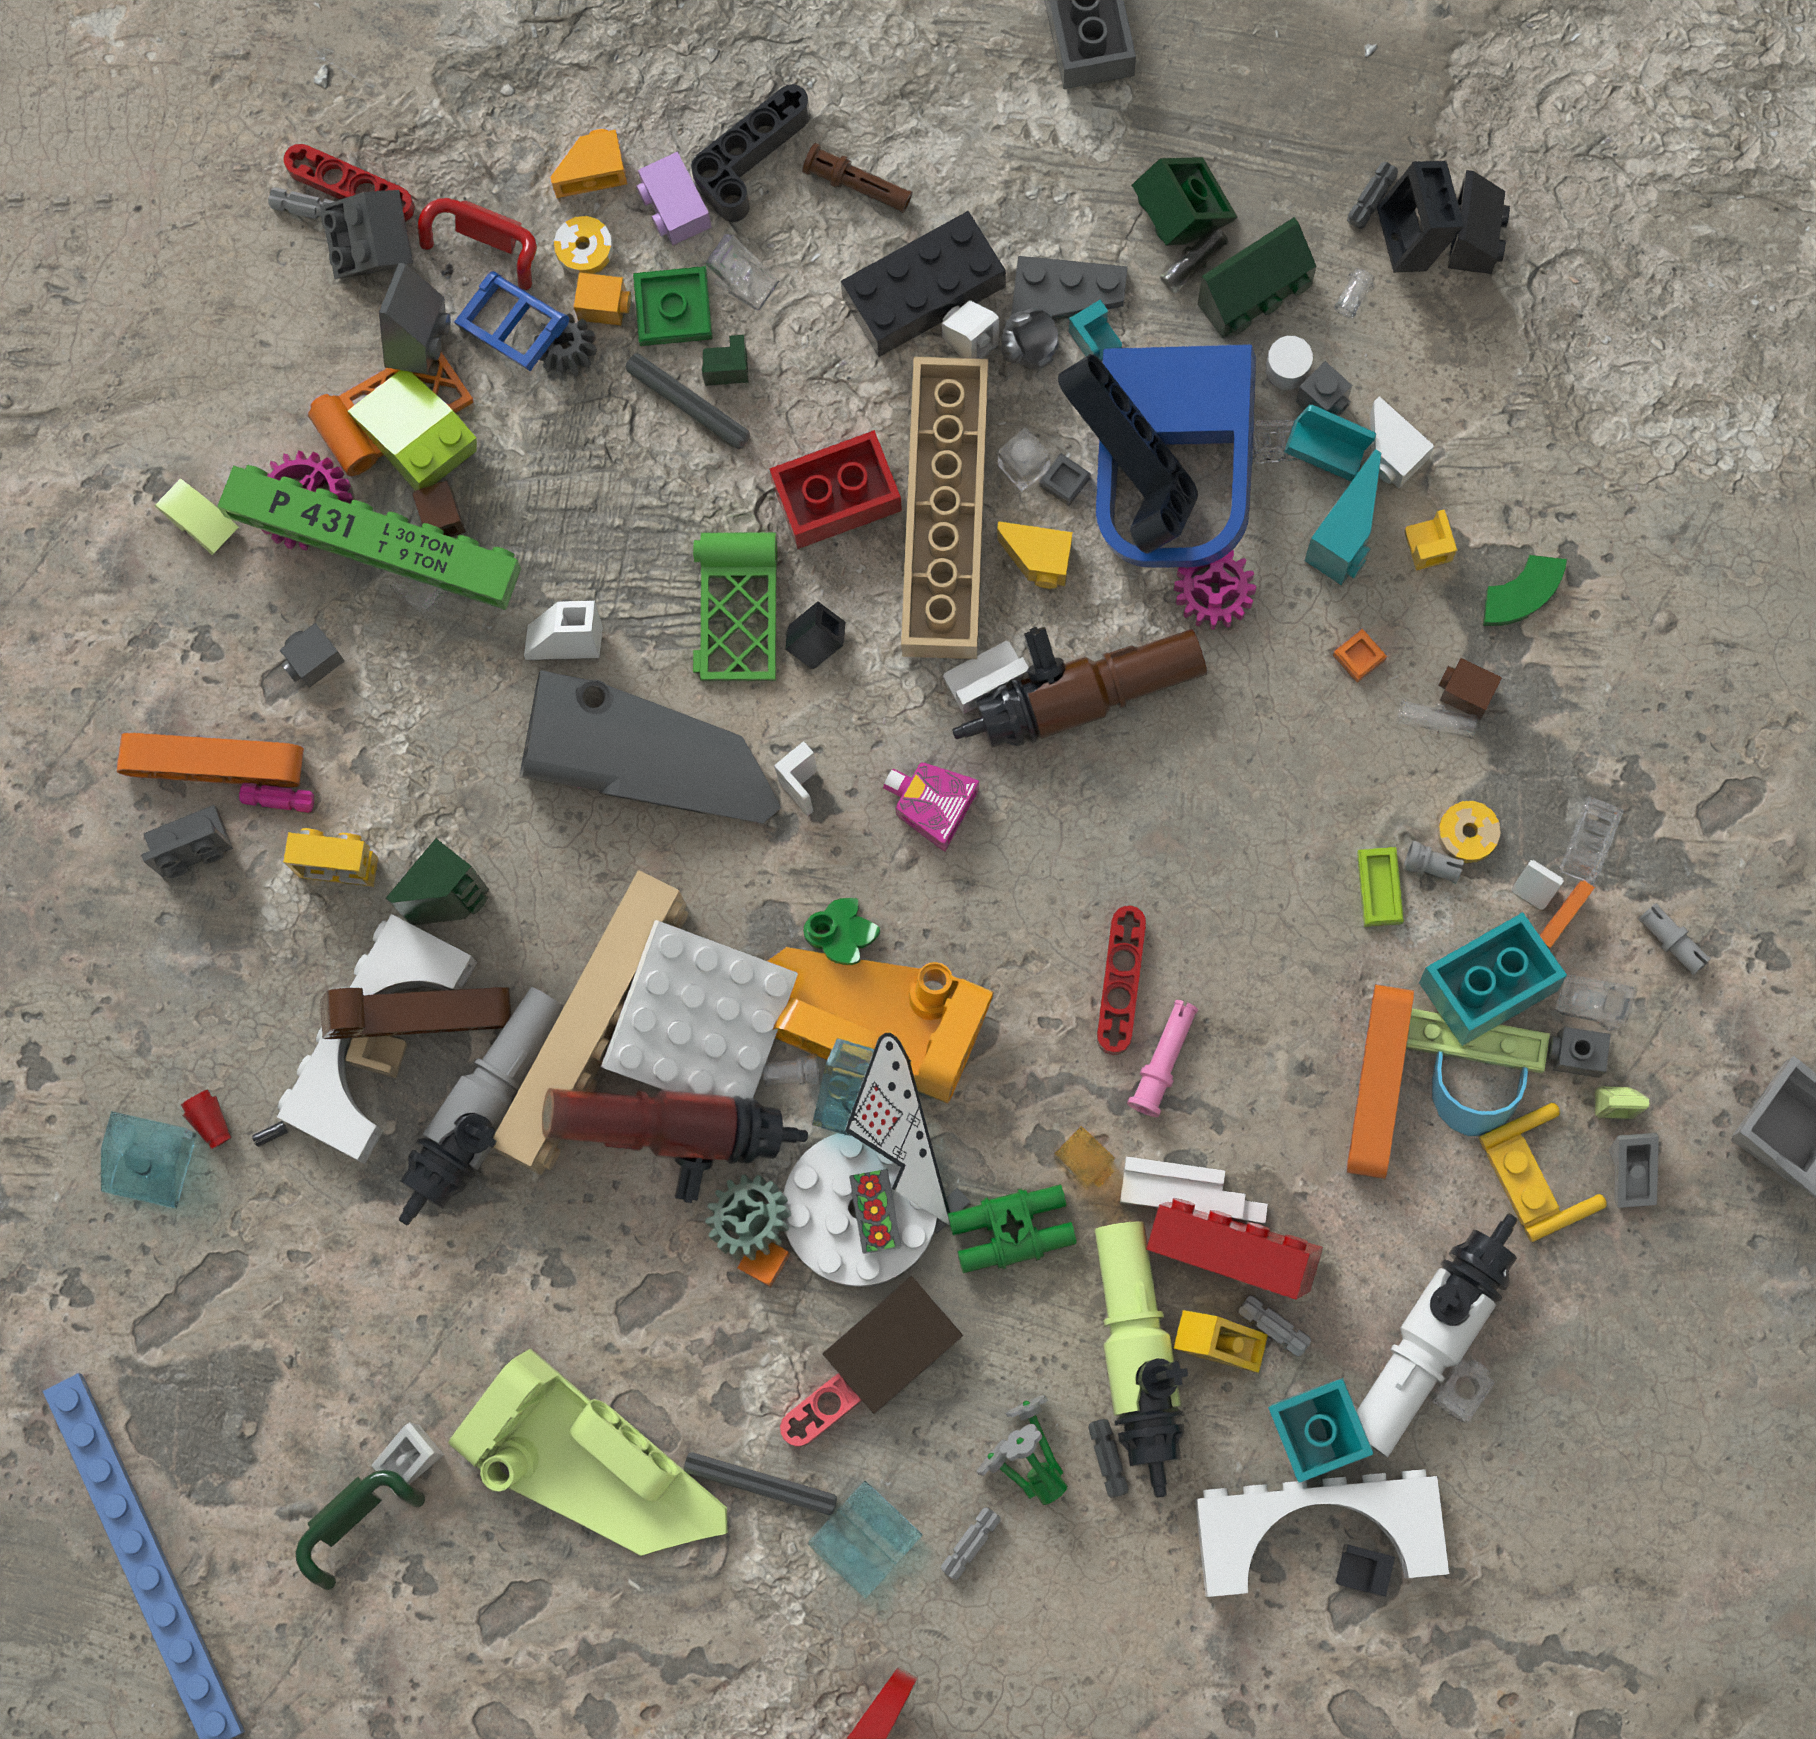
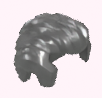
(1030, 338)

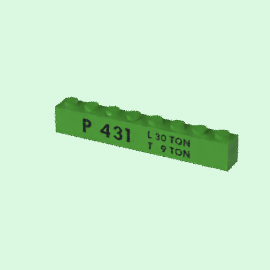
(370, 537)

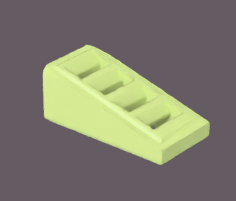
(1619, 1102)

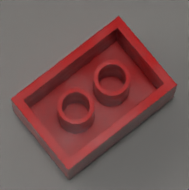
(836, 489)

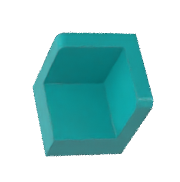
(1092, 330)

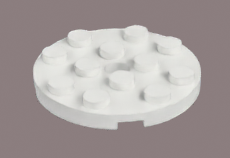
(826, 1232)

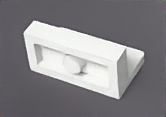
(983, 675)
(795, 770)

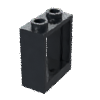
(1431, 191)

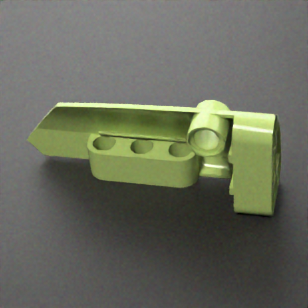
(583, 1461)

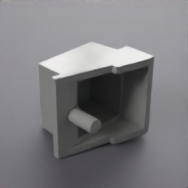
(1783, 1125)

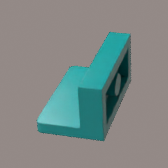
(1329, 442)

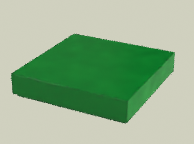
(672, 306)

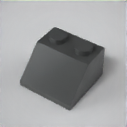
(412, 322)

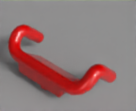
(484, 227)

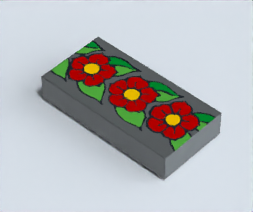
(875, 1211)

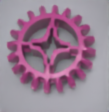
(315, 475)

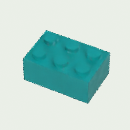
(1492, 979)

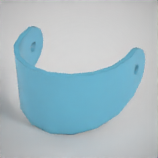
(1467, 1120)

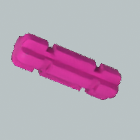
(276, 797)

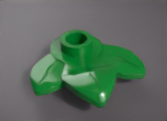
(845, 934)

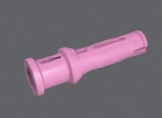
(1158, 1074)

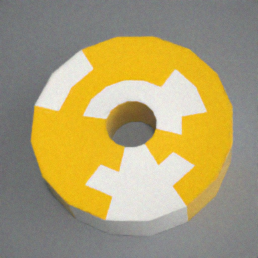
(581, 230)

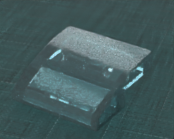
(865, 1539)

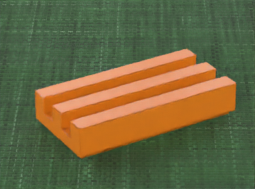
(1566, 912)

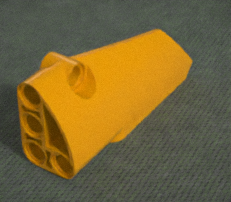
(882, 998)

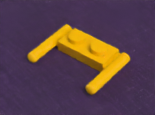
(1524, 1180)

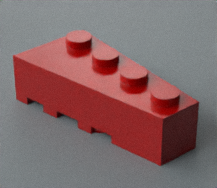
(1234, 1248)

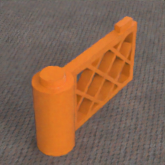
(344, 436)

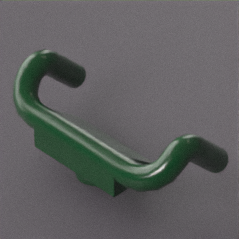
(343, 1514)

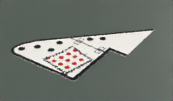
(893, 1124)

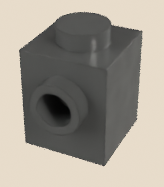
(1325, 390)
(310, 655)
(1580, 1052)

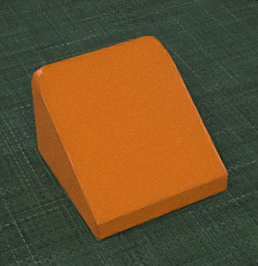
(765, 1267)

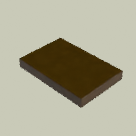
(892, 1345)

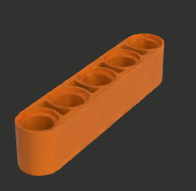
(210, 759)
(1380, 1081)

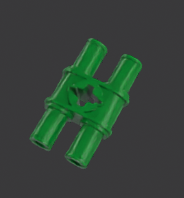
(1002, 1248)

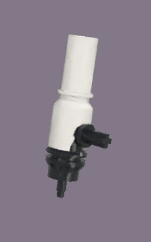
(1438, 1332)

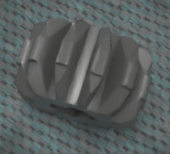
(577, 354)

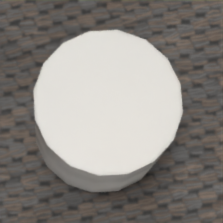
(1289, 362)

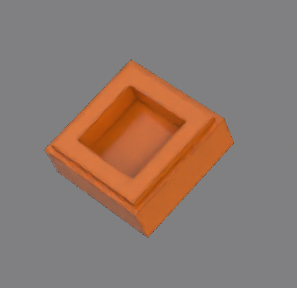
(1359, 655)

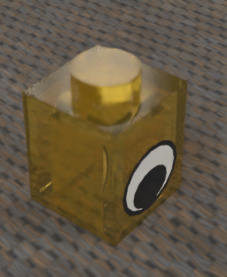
(1085, 1159)

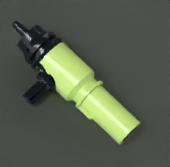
(1139, 1354)

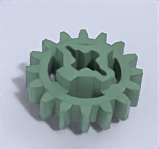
(748, 1217)

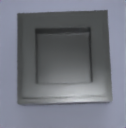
(1065, 479)

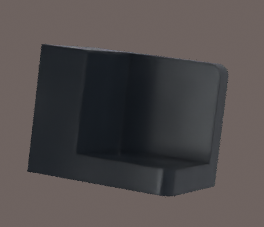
(815, 635)
(1365, 1570)

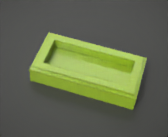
(1380, 887)

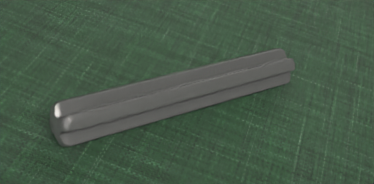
(687, 401)
(760, 1483)

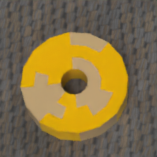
(1480, 819)

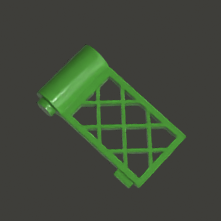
(730, 557)

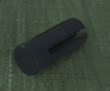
(270, 1133)

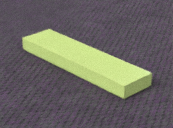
(1499, 1046)

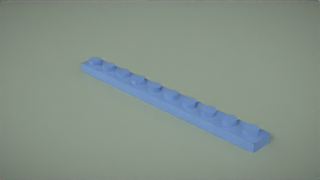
(143, 1560)

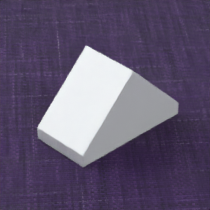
(409, 1453)

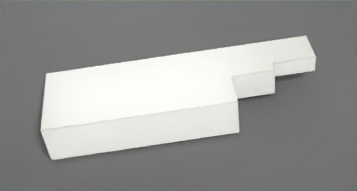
(1156, 1182)

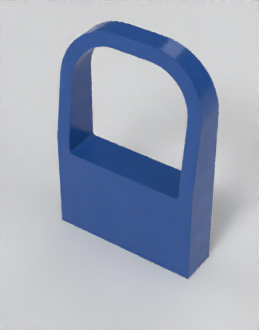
(1186, 399)

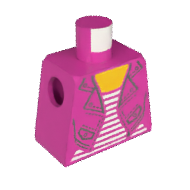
(933, 801)

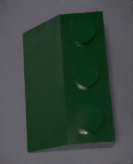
(1257, 279)
(438, 888)

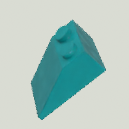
(1341, 539)

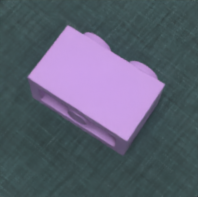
(674, 199)

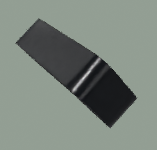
(786, 104)

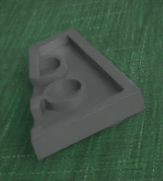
(1066, 285)

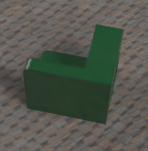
(726, 364)

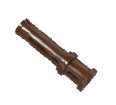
(837, 170)

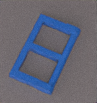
(486, 289)

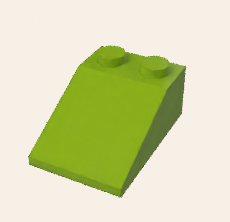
(414, 429)

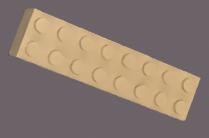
(945, 508)
(587, 1020)

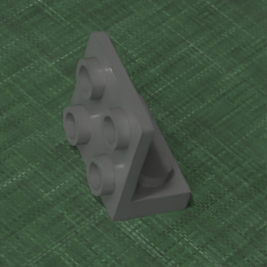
(186, 843)

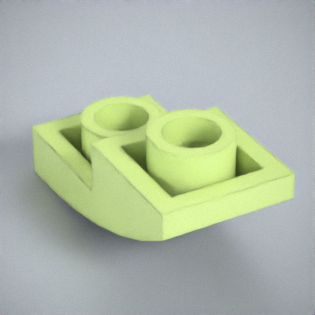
(196, 516)

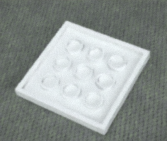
(698, 1016)

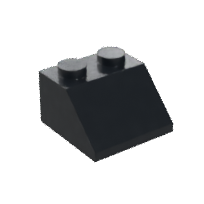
(1483, 215)

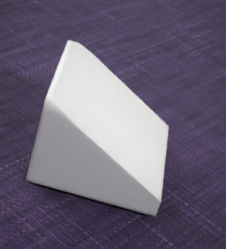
(1537, 885)

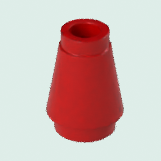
(206, 1118)

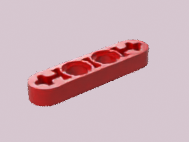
(350, 180)
(1124, 980)

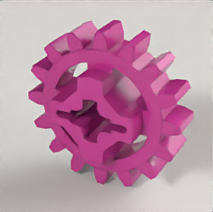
(1228, 587)

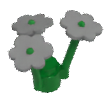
(1044, 1478)

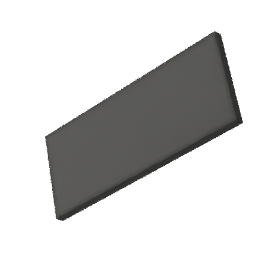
(956, 1202)

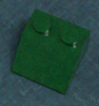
(1182, 199)

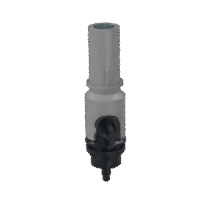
(474, 1109)

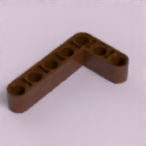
(353, 1015)

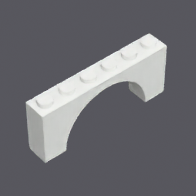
(321, 1097)
(1402, 1509)

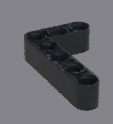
(1136, 448)

